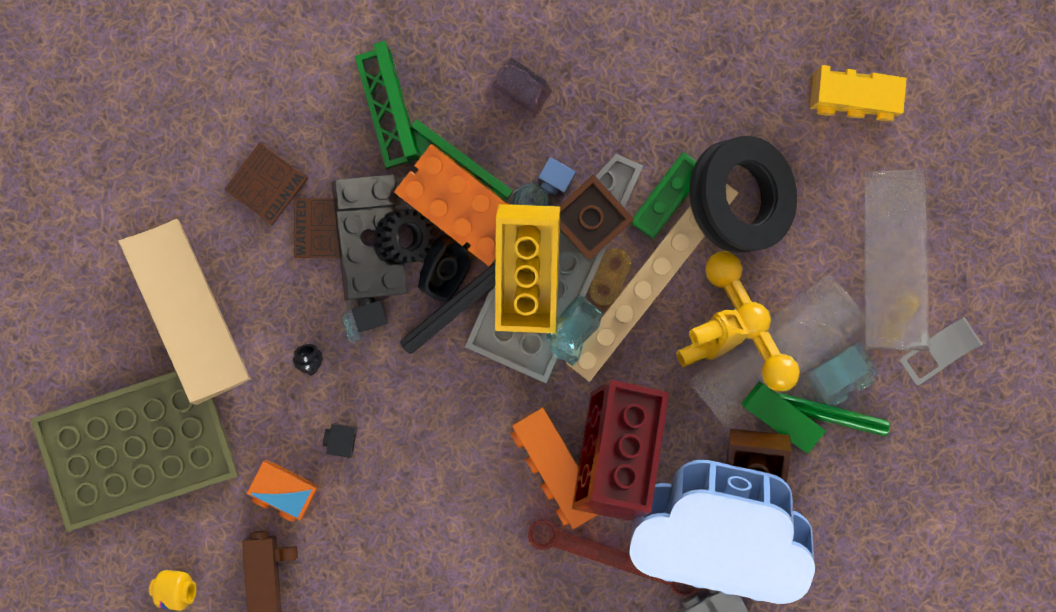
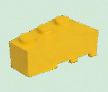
(857, 94)

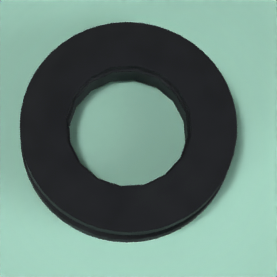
(710, 202)

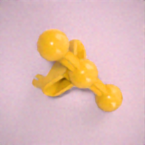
(731, 327)

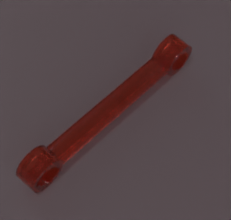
(596, 552)

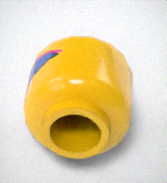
(172, 590)

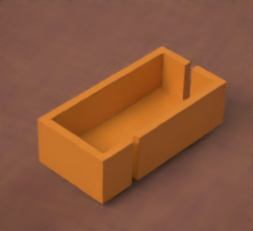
(454, 201)

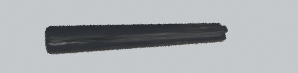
(449, 310)

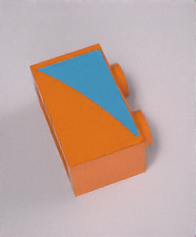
(282, 490)

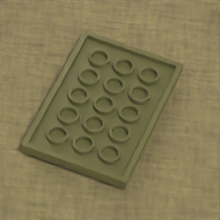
(131, 450)

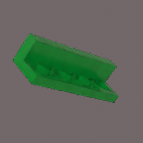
(395, 100)
(426, 137)

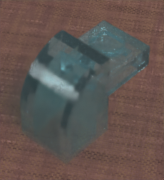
(573, 328)

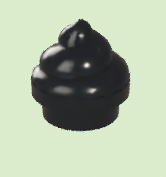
(307, 359)

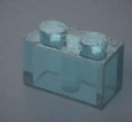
(842, 374)

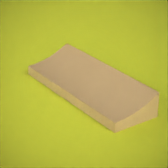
(184, 311)

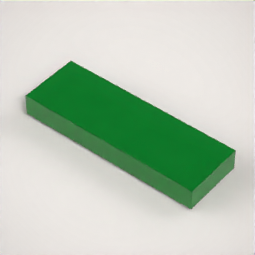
(665, 197)
(783, 417)

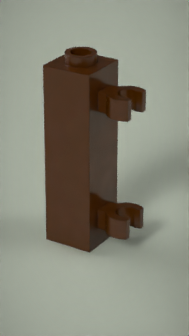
(262, 571)

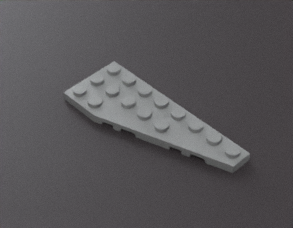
(529, 350)

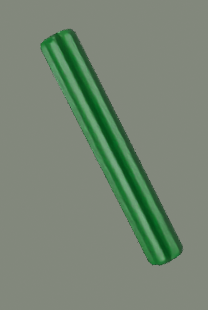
(839, 416)

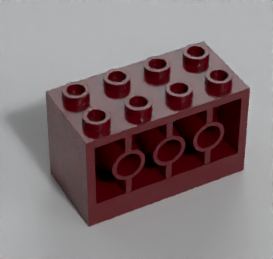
(620, 450)

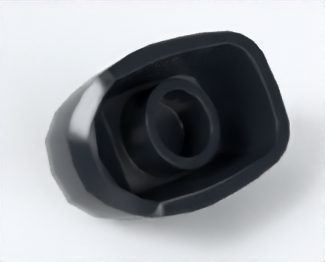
(444, 268)

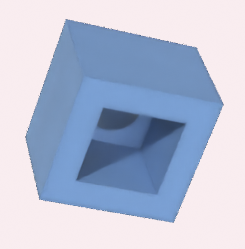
(556, 177)

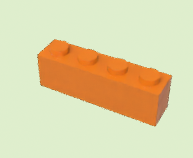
(553, 462)

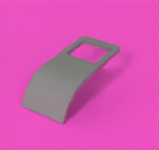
(946, 347)

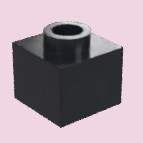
(369, 314)
(340, 440)

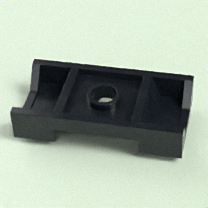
(360, 207)

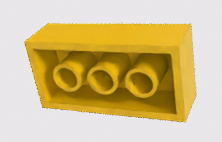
(527, 268)

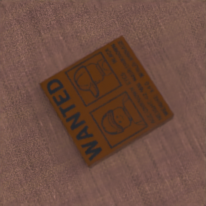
(266, 183)
(315, 228)

